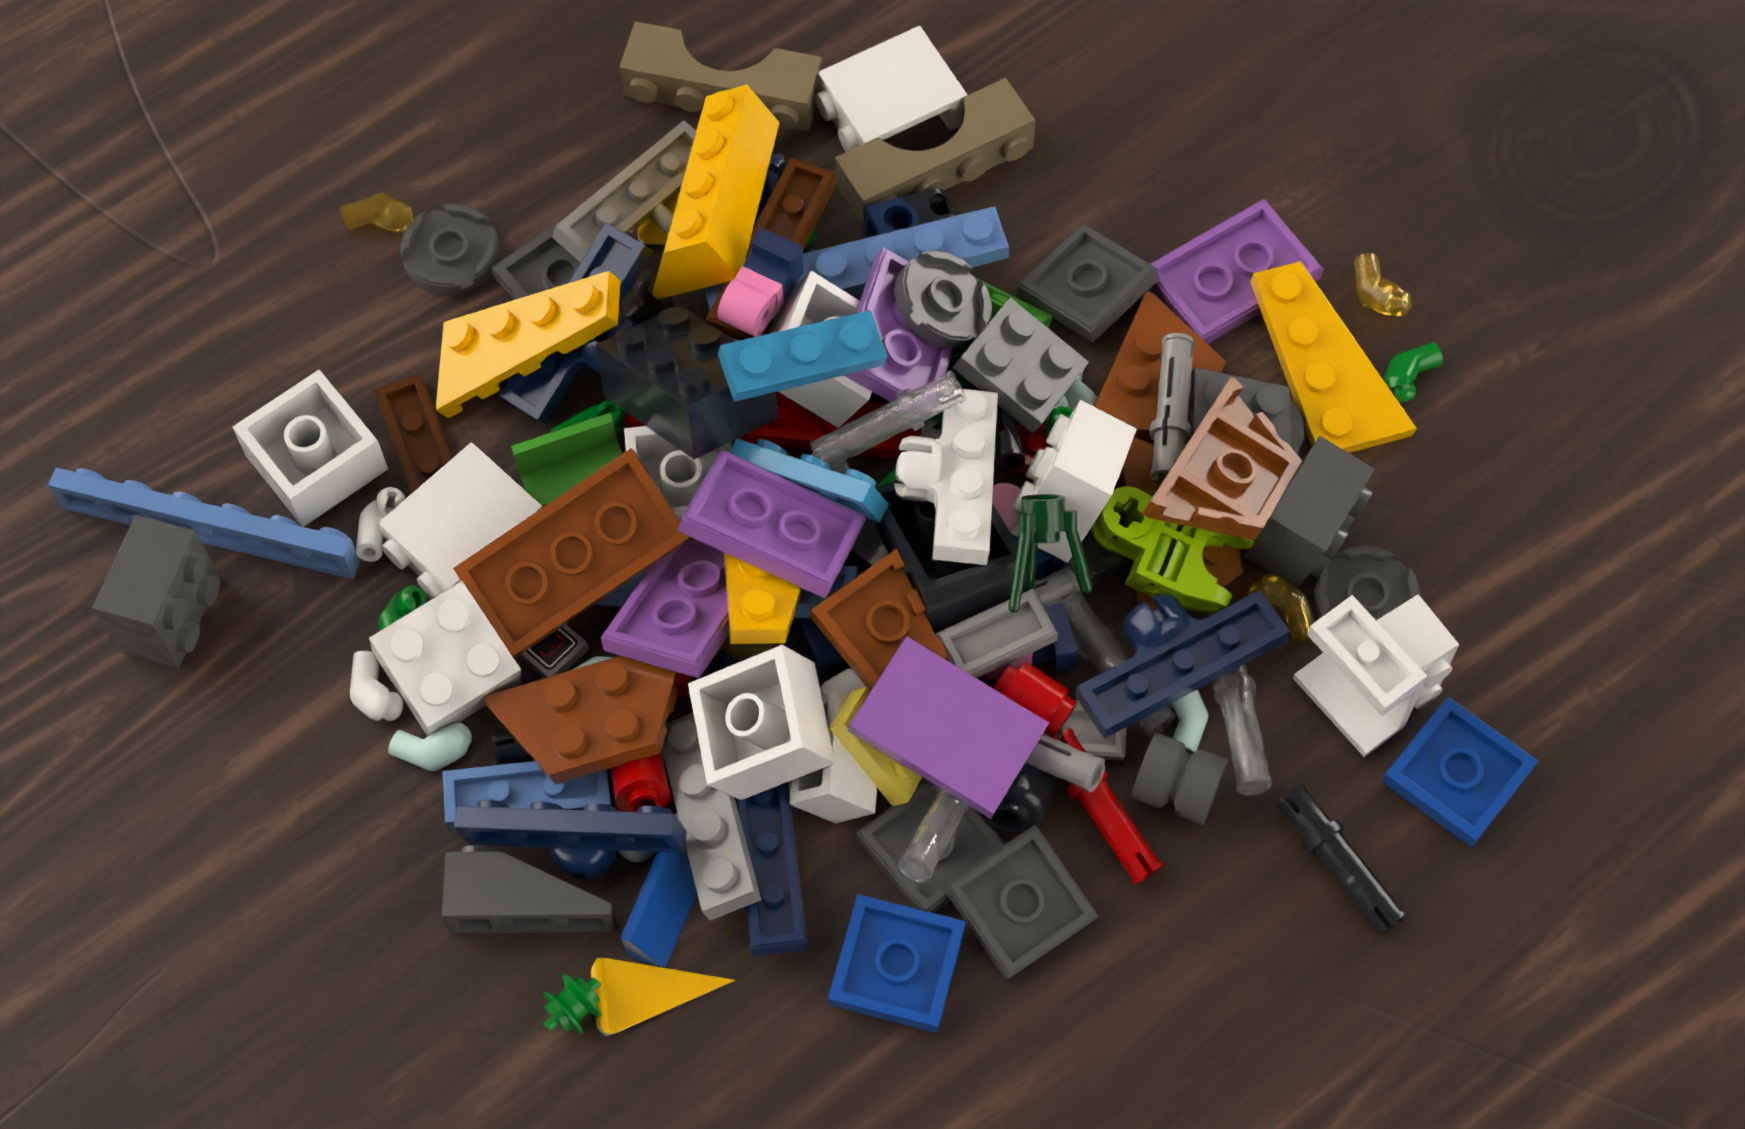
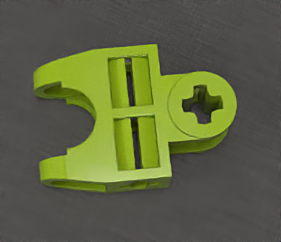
(1163, 552)

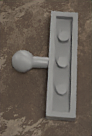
(632, 195)
(712, 824)

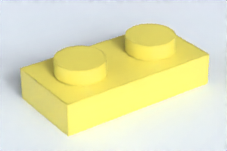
(889, 776)

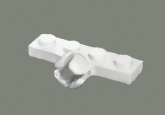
(955, 477)

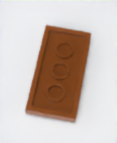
(572, 553)

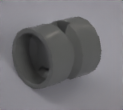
(1179, 778)

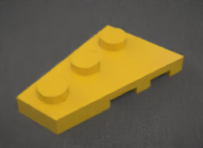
(758, 603)

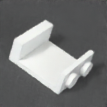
(889, 90)
(453, 518)
(1361, 676)

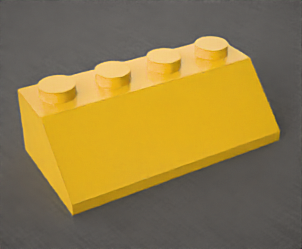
(718, 193)

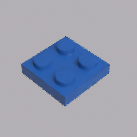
(1459, 771)
(897, 963)

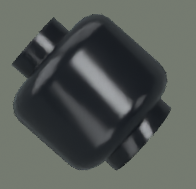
(1025, 801)

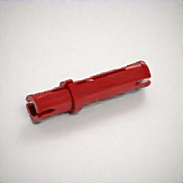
(1114, 822)

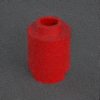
(1037, 694)
(640, 784)

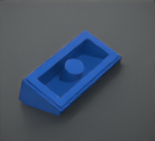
(660, 910)

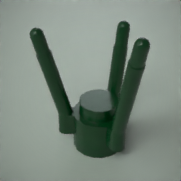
(1041, 522)

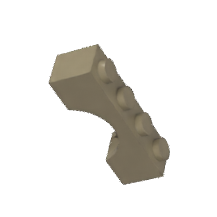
(664, 72)
(993, 131)

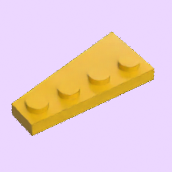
(519, 335)
(1325, 366)

